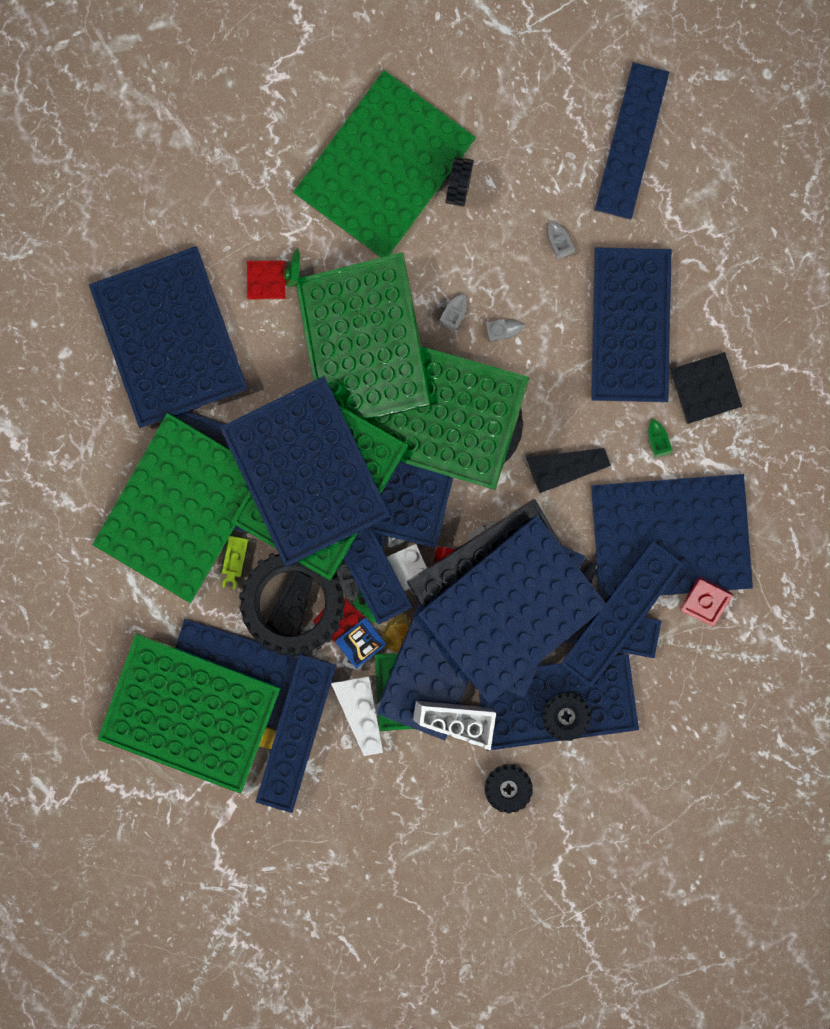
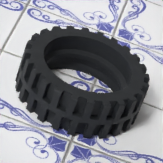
(278, 642)

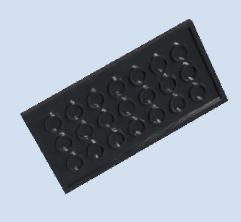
(450, 568)

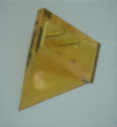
(395, 633)

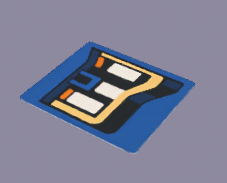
(360, 643)

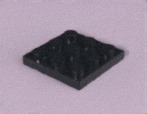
(705, 388)

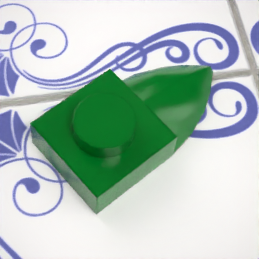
(291, 273)
(658, 439)

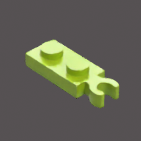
(234, 560)

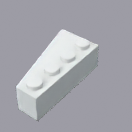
(359, 708)
(459, 721)

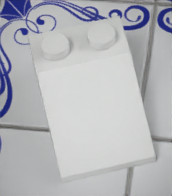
(407, 564)

